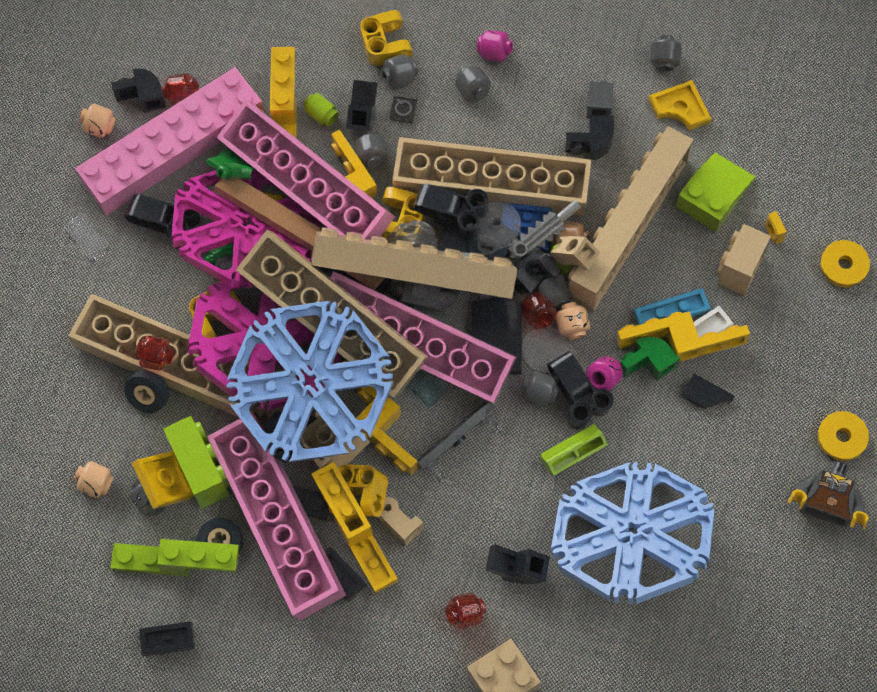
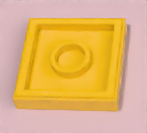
(162, 479)

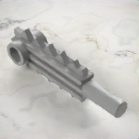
(544, 231)

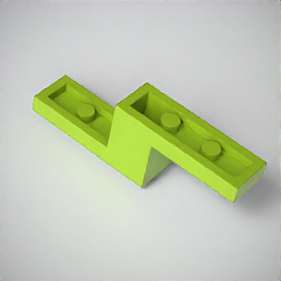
(175, 557)

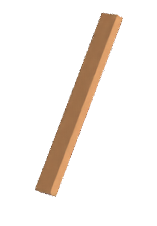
(279, 218)

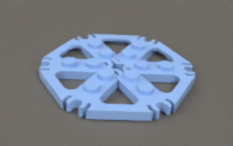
(285, 384)
(630, 547)

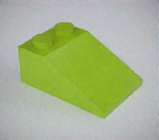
(714, 191)

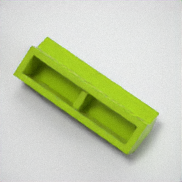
(573, 450)

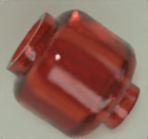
(179, 87)
(538, 311)
(153, 353)
(465, 611)

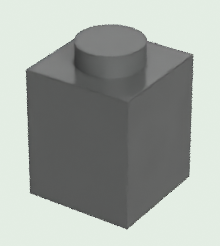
(600, 98)

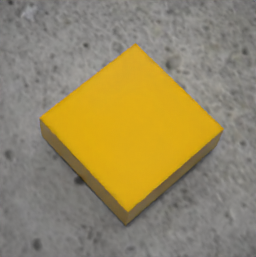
(775, 228)

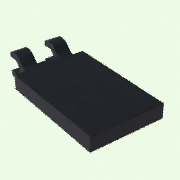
(500, 325)

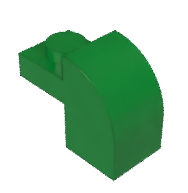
(654, 354)

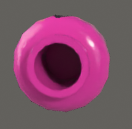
(494, 46)
(605, 373)

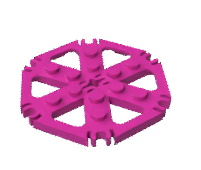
(227, 225)
(226, 347)

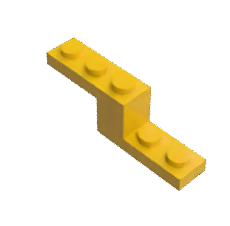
(282, 88)
(353, 166)
(683, 336)
(383, 443)
(354, 527)

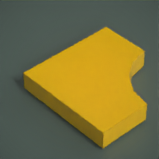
(682, 104)

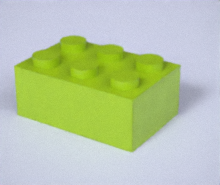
(198, 461)

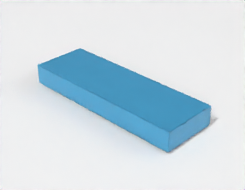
(692, 301)

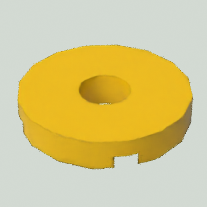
(849, 251)
(852, 426)

